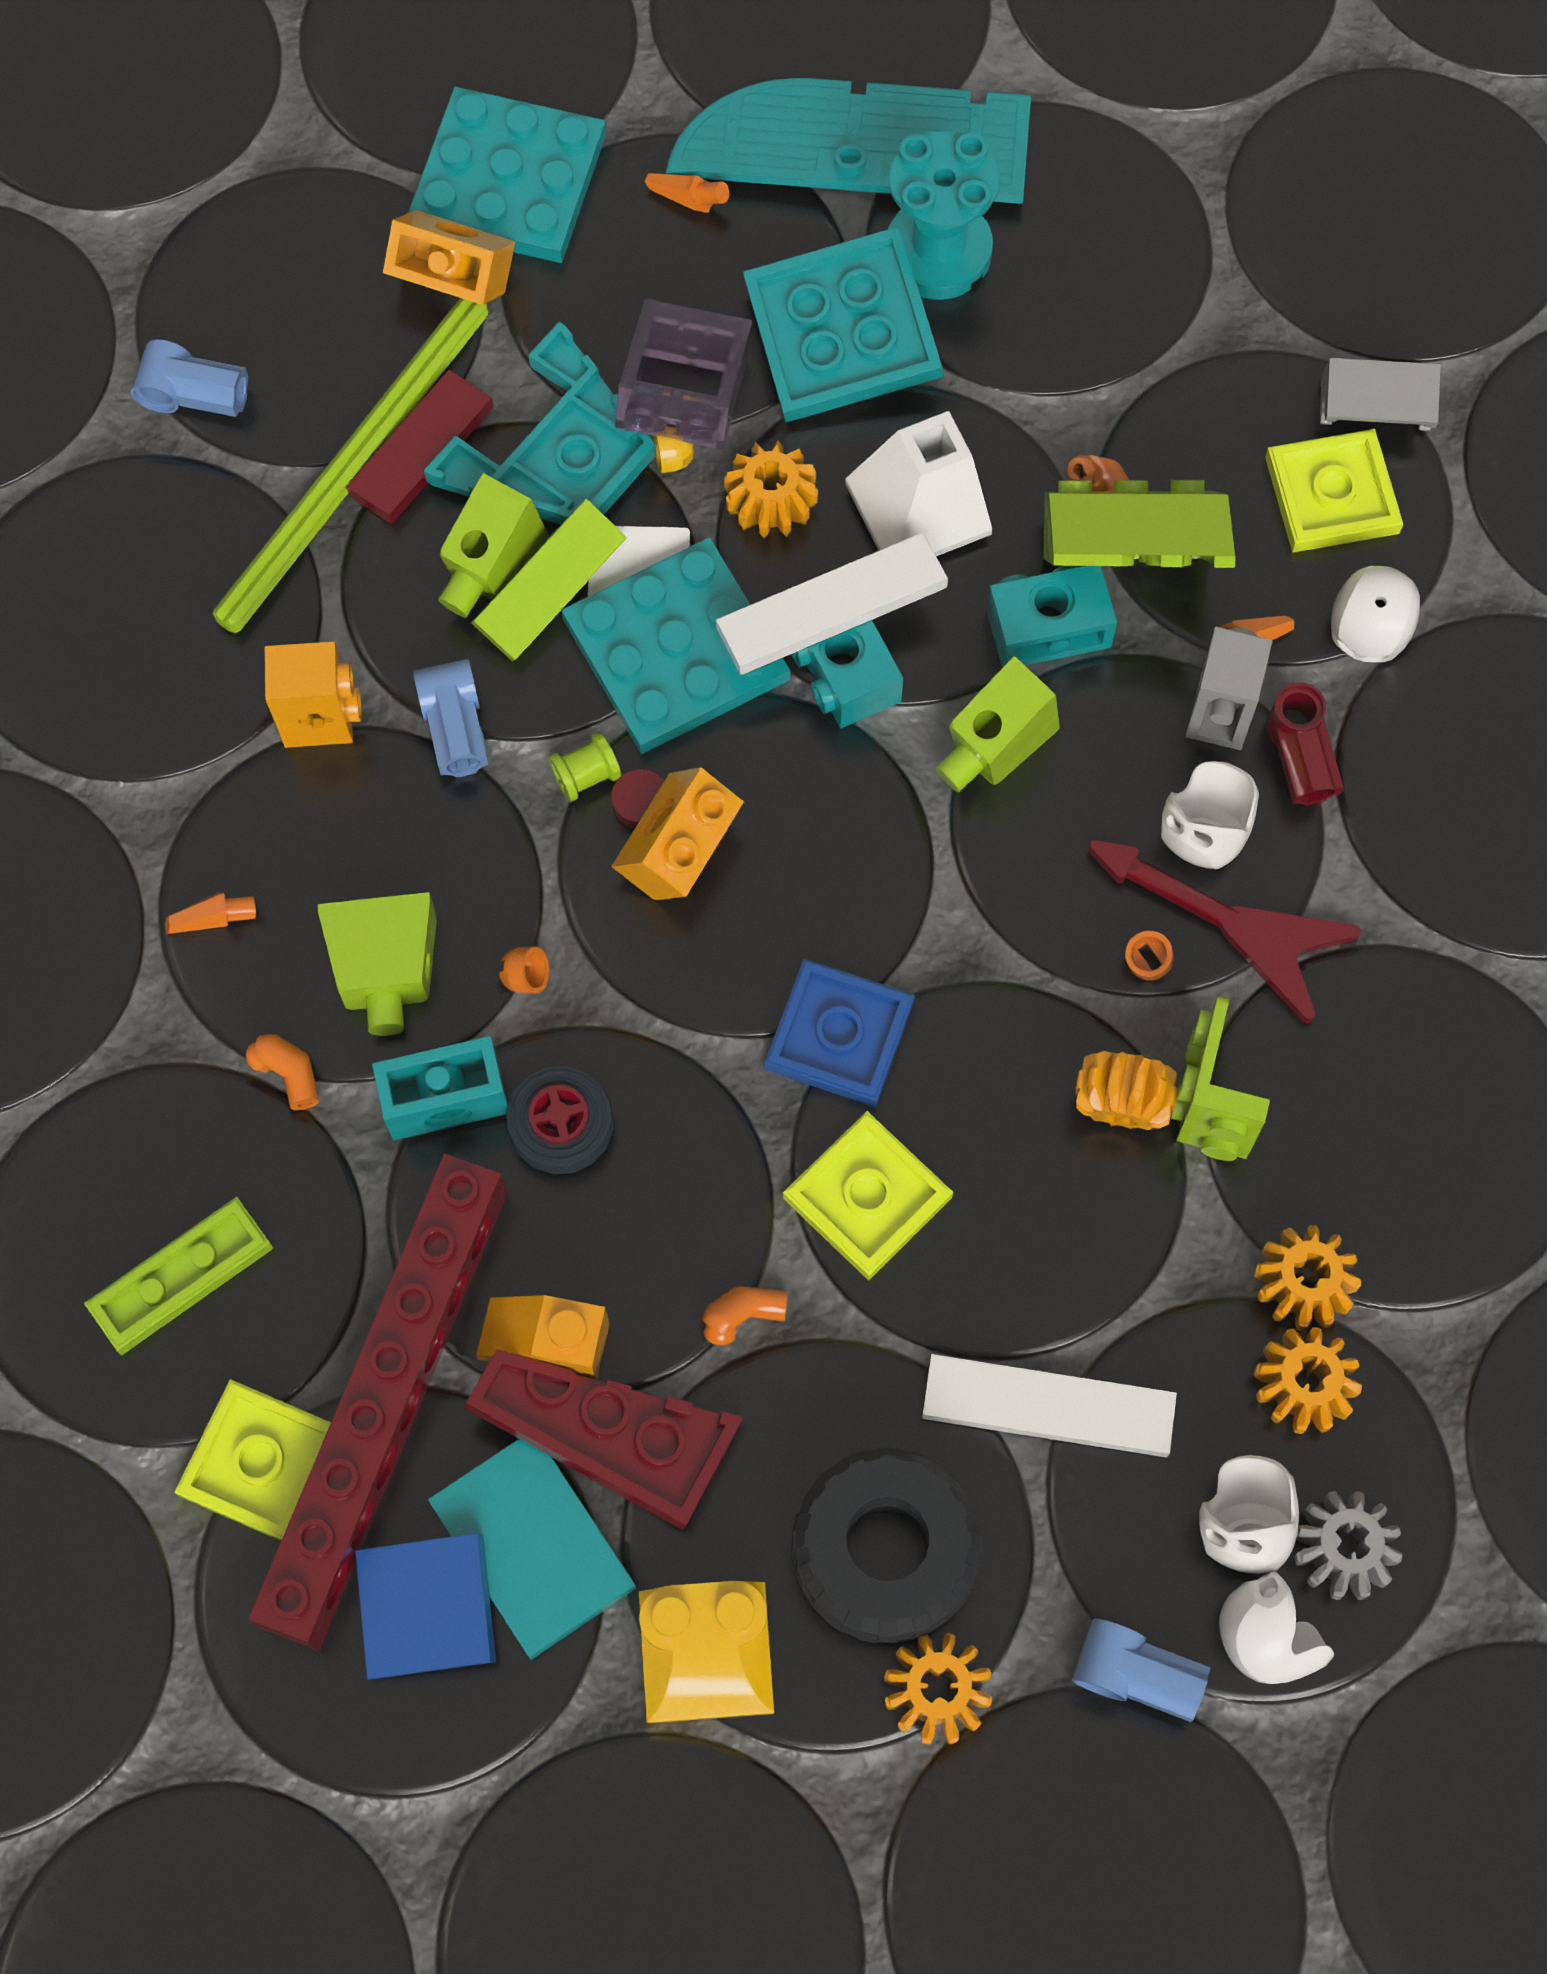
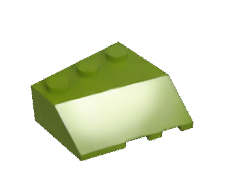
(1137, 523)

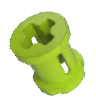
(584, 767)

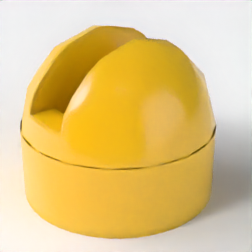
(672, 454)

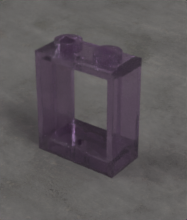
(691, 339)

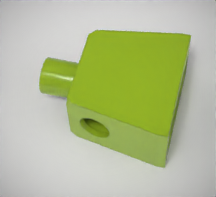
(489, 544)
(1000, 727)
(381, 954)

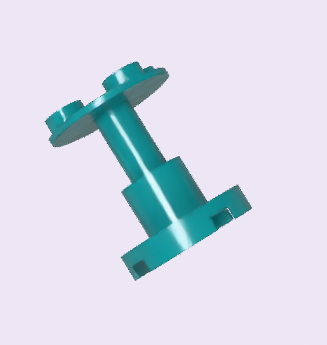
(943, 190)

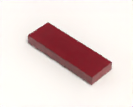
(397, 469)

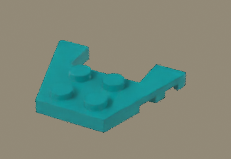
(569, 453)

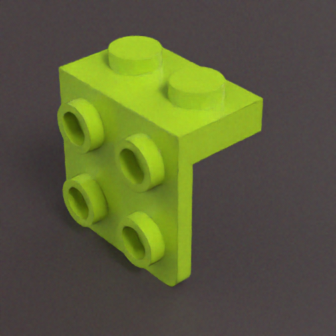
(1211, 1116)

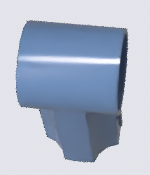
(174, 378)
(450, 706)
(1124, 1666)

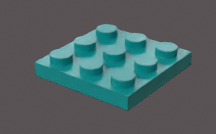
(511, 170)
(843, 324)
(660, 647)

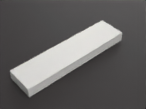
(831, 603)
(1049, 1405)

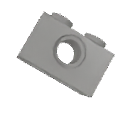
(1229, 687)

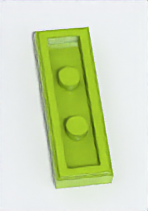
(549, 580)
(178, 1276)

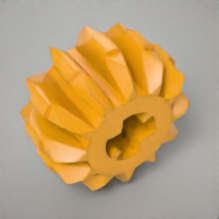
(771, 470)
(1126, 1090)
(1326, 1296)
(1326, 1398)
(940, 1710)

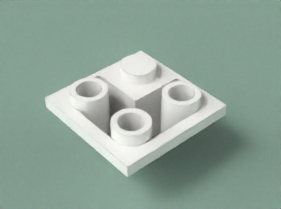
(922, 484)

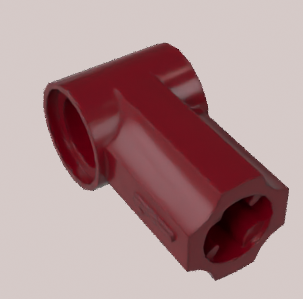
(1304, 748)

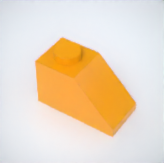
(547, 1331)

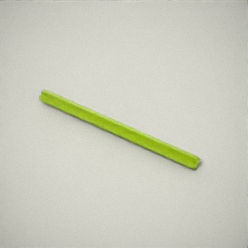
(330, 487)

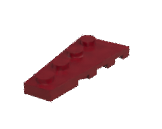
(624, 1439)

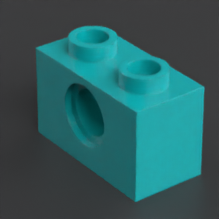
(1022, 631)
(856, 688)
(440, 1088)

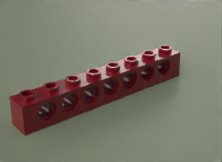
(379, 1404)

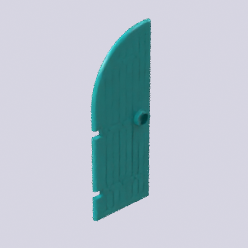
(833, 139)

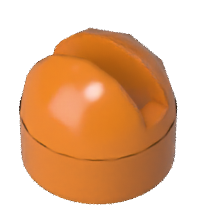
(1159, 946)
(524, 981)

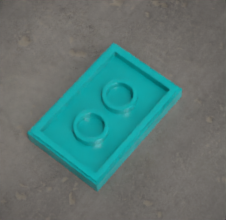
(540, 1545)

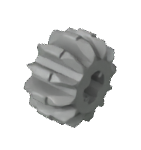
(1370, 1547)

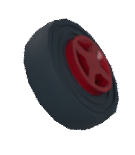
(553, 1099)

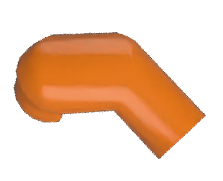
(288, 1061)
(739, 1305)

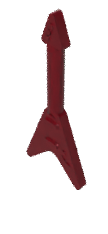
(1262, 937)

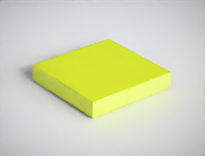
(1333, 490)
(867, 1195)
(253, 1459)

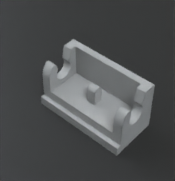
(1380, 392)

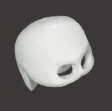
(1372, 631)
(1211, 816)
(1252, 1516)
(1264, 1636)

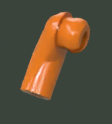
(1096, 469)

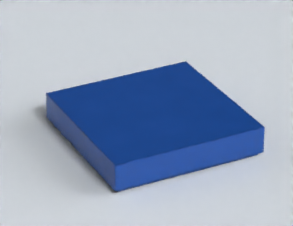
(839, 1032)
(425, 1606)

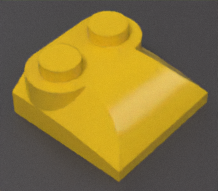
(706, 1651)

